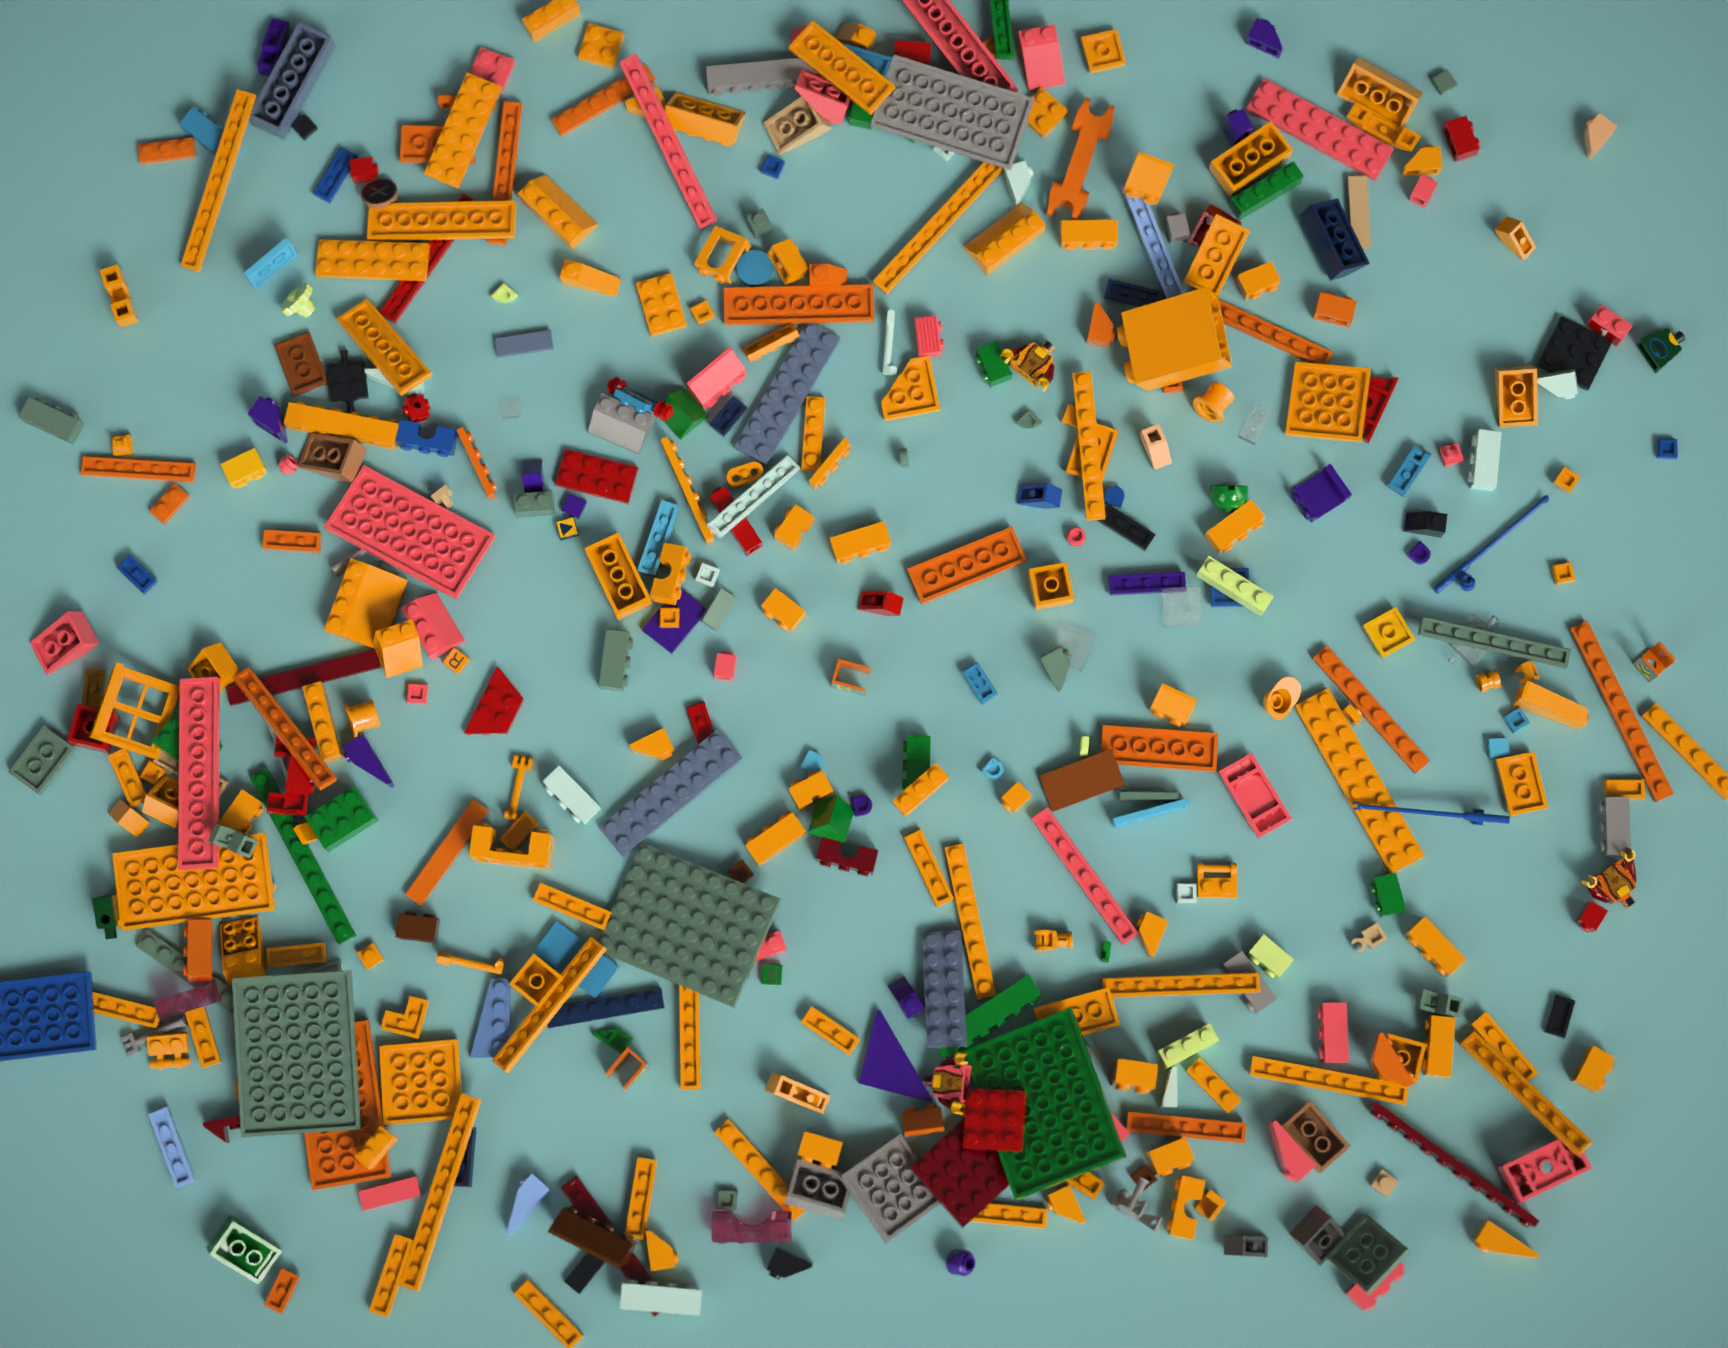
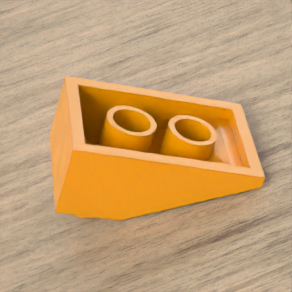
(1147, 178)
(1516, 395)

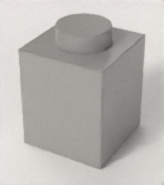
(1177, 227)

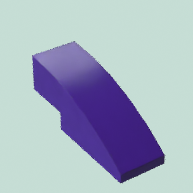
(273, 45)

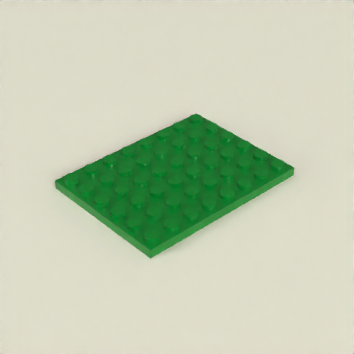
(1065, 1110)

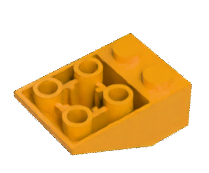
(242, 949)

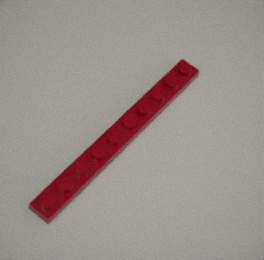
(1459, 1169)

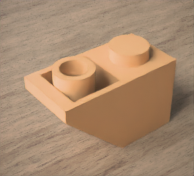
(1155, 446)

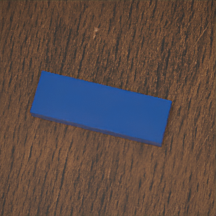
(334, 175)

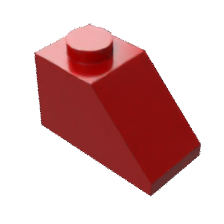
(881, 603)

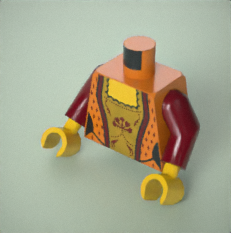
(1615, 881)

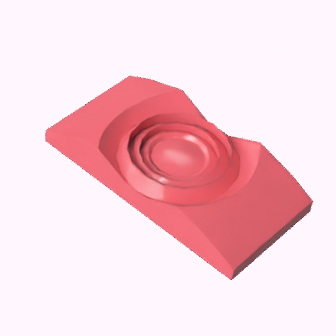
(1254, 795)

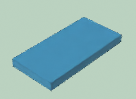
(561, 947)

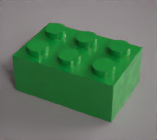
(341, 818)

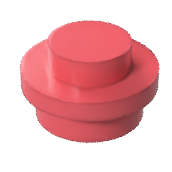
(1076, 536)

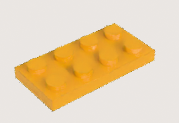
(1217, 254)
(1092, 1010)

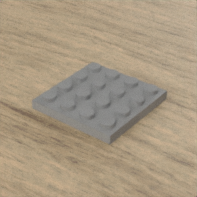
(889, 1189)

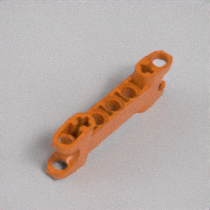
(1070, 191)

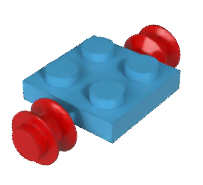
(638, 400)

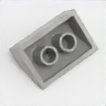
(620, 424)

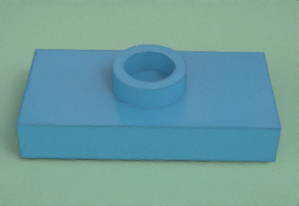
(979, 683)

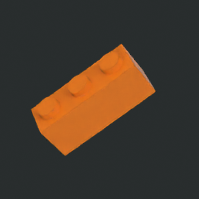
(199, 950)

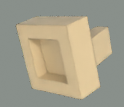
(442, 496)

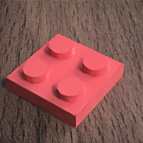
(493, 67)

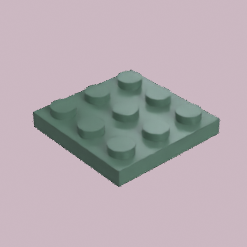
(1367, 1254)

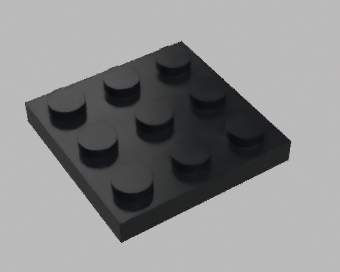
(1576, 349)

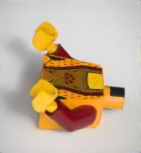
(1032, 362)

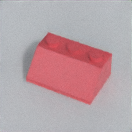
(716, 379)
(433, 624)

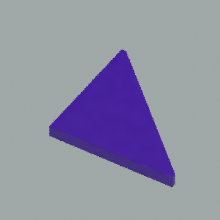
(888, 1065)

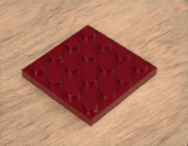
(960, 1177)

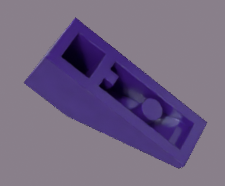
(364, 757)

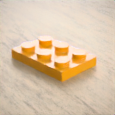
(661, 304)
(1106, 441)
(1521, 784)

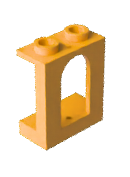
(723, 272)

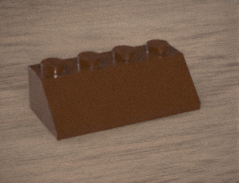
(593, 1236)

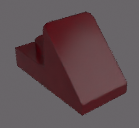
(220, 1127)

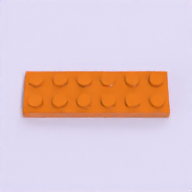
(966, 565)
(1161, 748)

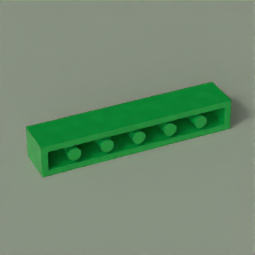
(995, 1011)

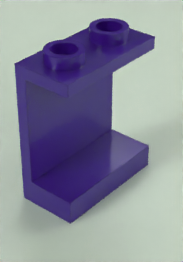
(1320, 494)

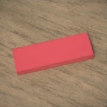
(389, 1193)

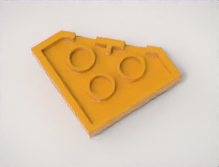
(912, 392)

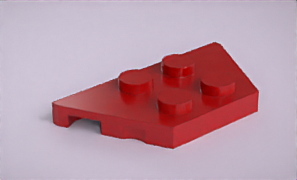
(1378, 397)
(496, 708)

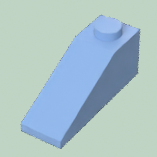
(528, 1198)

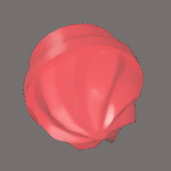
(288, 464)

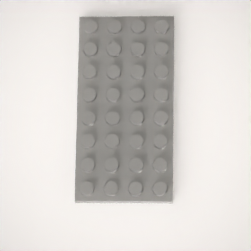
(953, 112)

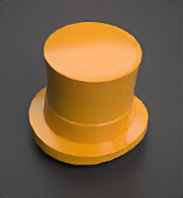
(1213, 402)
(362, 717)

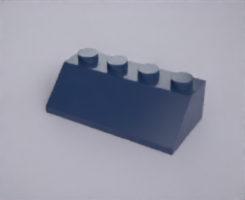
(1333, 238)

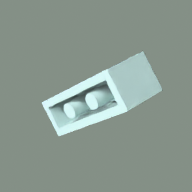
(1484, 460)
(570, 795)

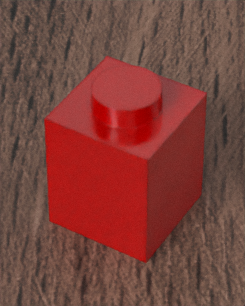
(363, 169)
(1591, 917)

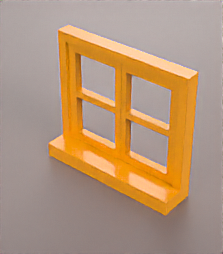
(109, 702)

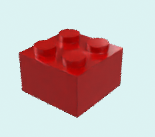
(82, 727)

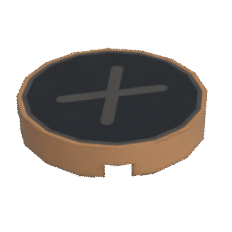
(379, 193)

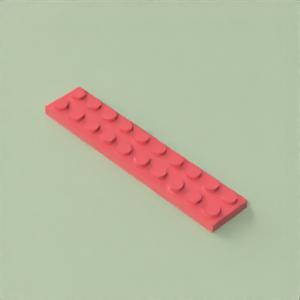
(198, 772)

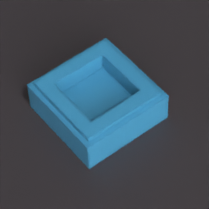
(1516, 719)

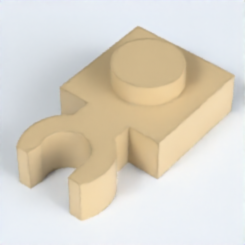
(1371, 936)

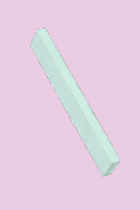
(753, 496)

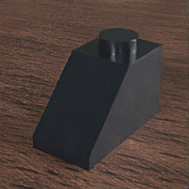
(1426, 523)
(785, 1264)

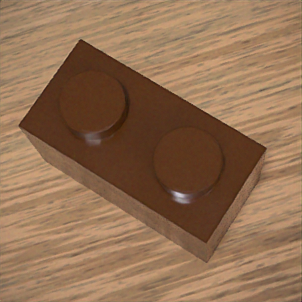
(417, 927)

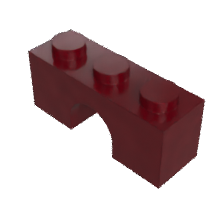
(863, 862)

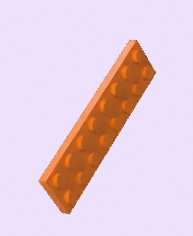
(798, 305)

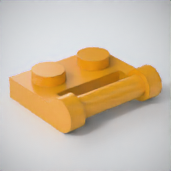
(1216, 886)

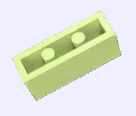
(1187, 1046)

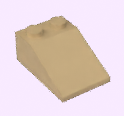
(796, 125)

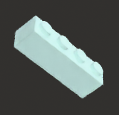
(660, 1299)

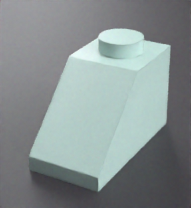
(1018, 180)
(1560, 383)

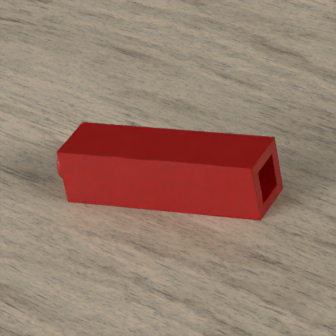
(743, 531)

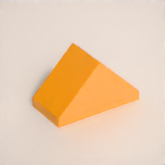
(129, 818)

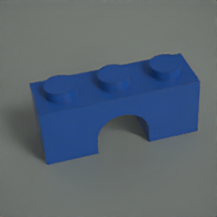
(441, 443)

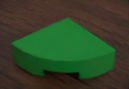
(1105, 951)

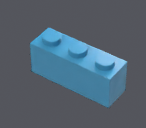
(202, 129)

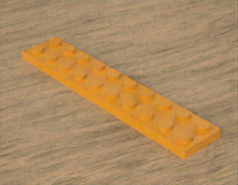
(1358, 780)

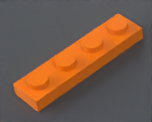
(474, 456)

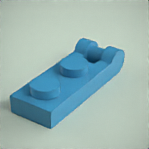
(1408, 471)

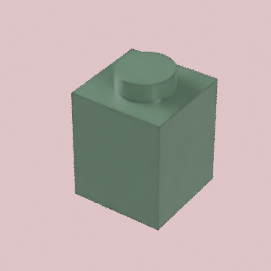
(759, 223)

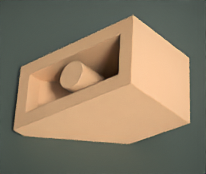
(1597, 133)

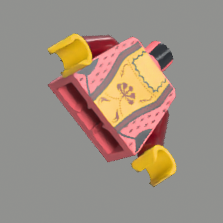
(951, 1082)

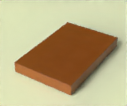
(301, 364)

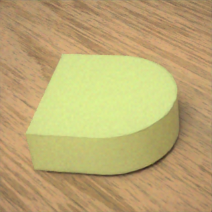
(1084, 745)

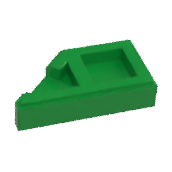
(614, 1038)

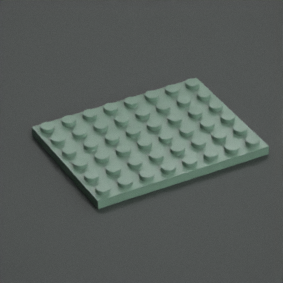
(688, 924)
(296, 1053)

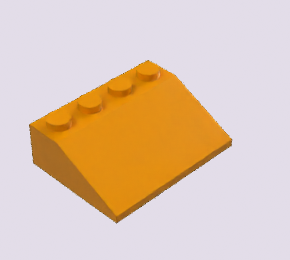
(364, 603)

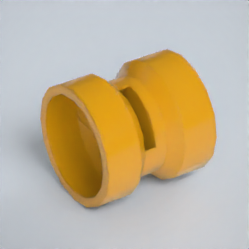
(1488, 680)

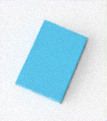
(271, 263)

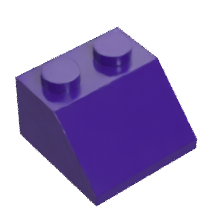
(269, 418)

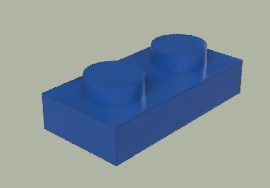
(137, 574)

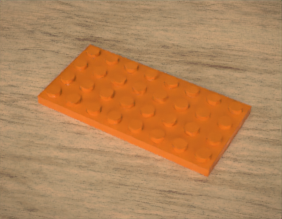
(333, 1152)

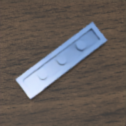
(171, 1147)

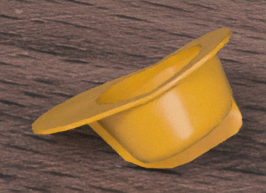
(1282, 697)

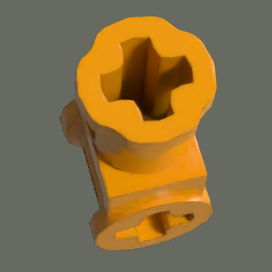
(1052, 940)

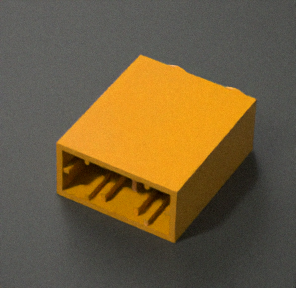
(1174, 340)

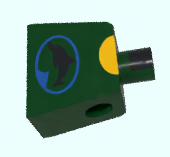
(1660, 348)
(104, 907)

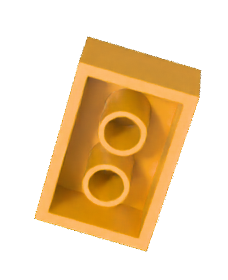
(1134, 1075)

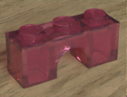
(187, 1000)

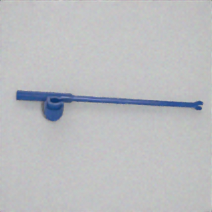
(1465, 580)
(1476, 816)

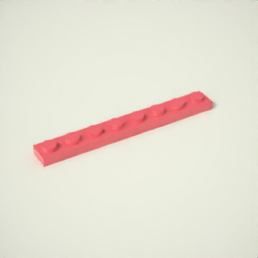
(1085, 876)

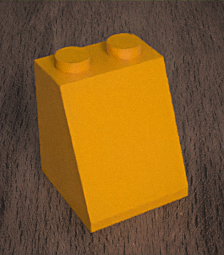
(398, 648)

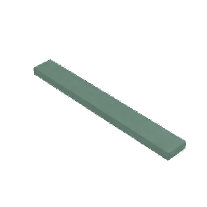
(1493, 642)

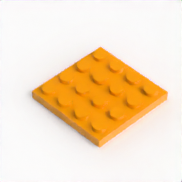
(1328, 402)
(420, 1081)

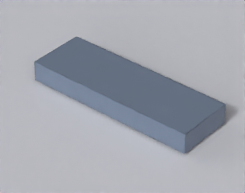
(524, 343)

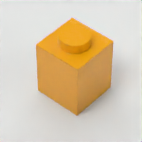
(1015, 798)

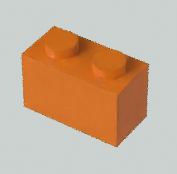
(1335, 309)

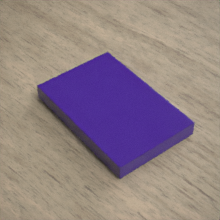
(671, 638)

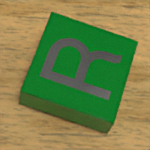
(771, 974)

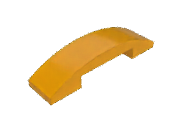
(1382, 129)

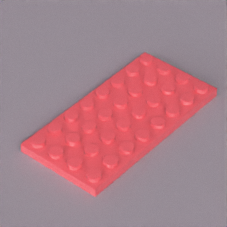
(409, 532)

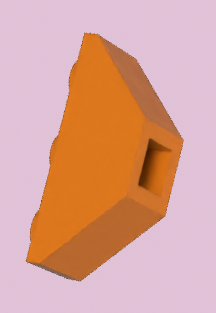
(1389, 1063)

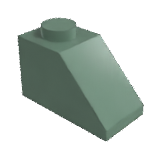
(1057, 665)

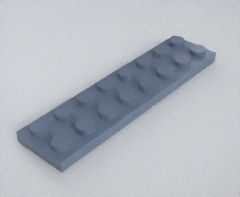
(787, 393)
(670, 793)

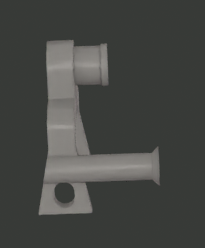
(1128, 1206)

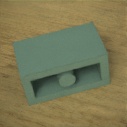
(534, 504)

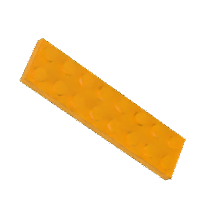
(443, 221)

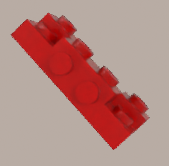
(297, 786)

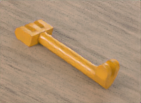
(511, 814)
(446, 957)

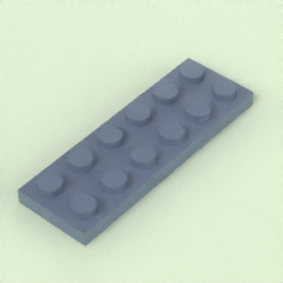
(944, 989)

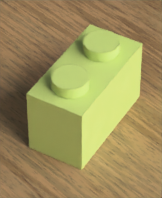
(1270, 957)

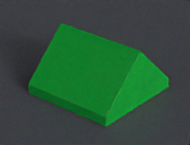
(686, 413)
(831, 819)

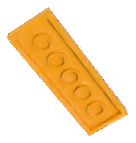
(841, 67)
(462, 131)
(372, 260)
(384, 347)

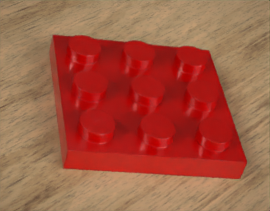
(994, 1120)

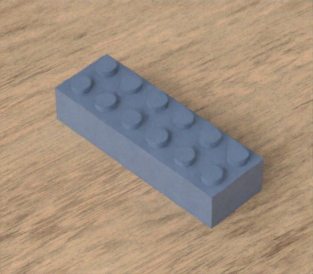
(291, 80)

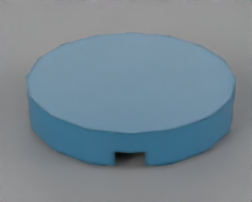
(754, 268)

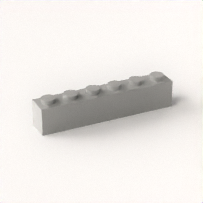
(755, 76)

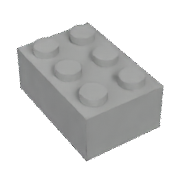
(817, 1190)

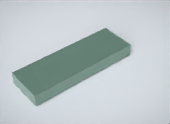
(1148, 796)

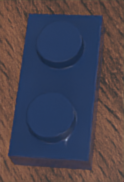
(728, 416)

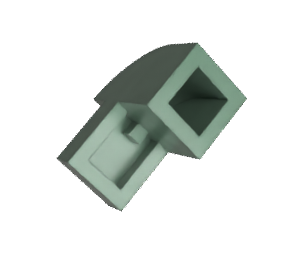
(233, 840)
(1439, 1004)

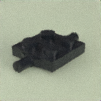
(347, 381)

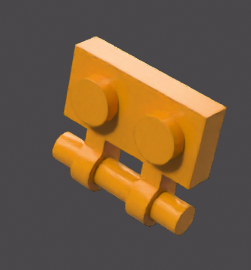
(168, 1043)

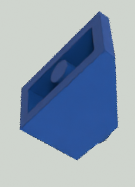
(1039, 496)

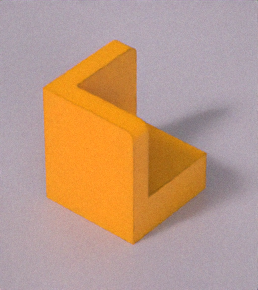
(1210, 1205)

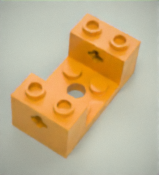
(484, 843)

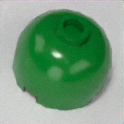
(1229, 496)

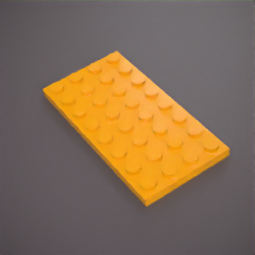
(158, 893)

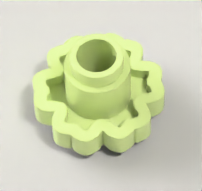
(299, 302)

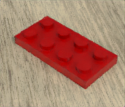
(596, 476)

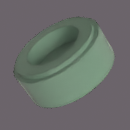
(904, 458)

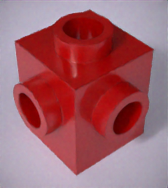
(419, 413)

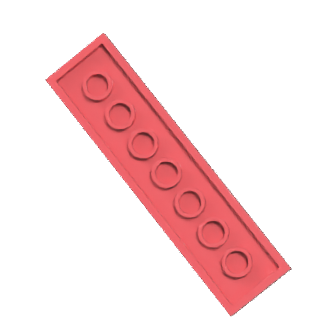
(1319, 129)

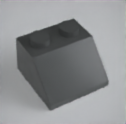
(1317, 1234)

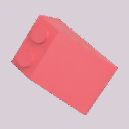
(1041, 57)
(822, 96)
(64, 641)
(1291, 1157)

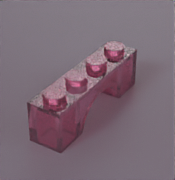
(729, 1229)

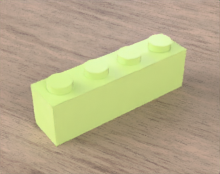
(1234, 586)

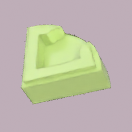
(504, 294)

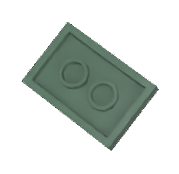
(41, 760)

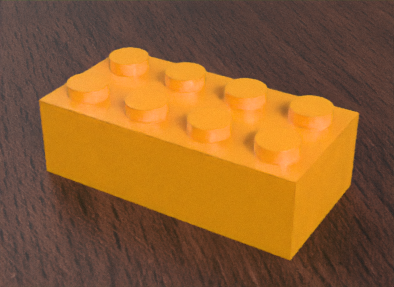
(1250, 159)
(618, 576)

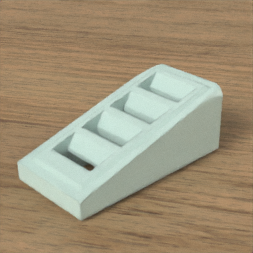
(1170, 1094)

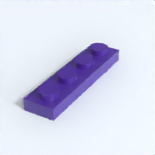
(1144, 583)

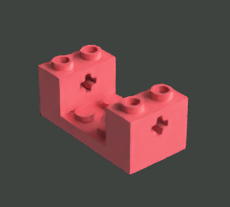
(1525, 1176)

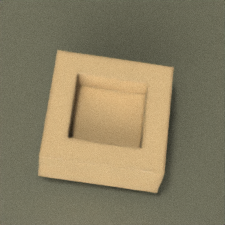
(1384, 1183)

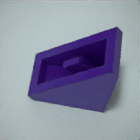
(533, 476)

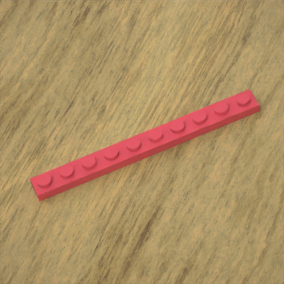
(668, 141)

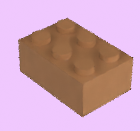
(1315, 1136)

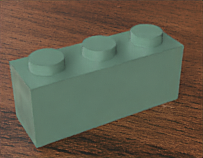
(51, 419)
(615, 660)

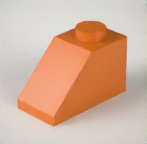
(827, 275)
(1100, 328)

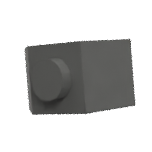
(1245, 1245)

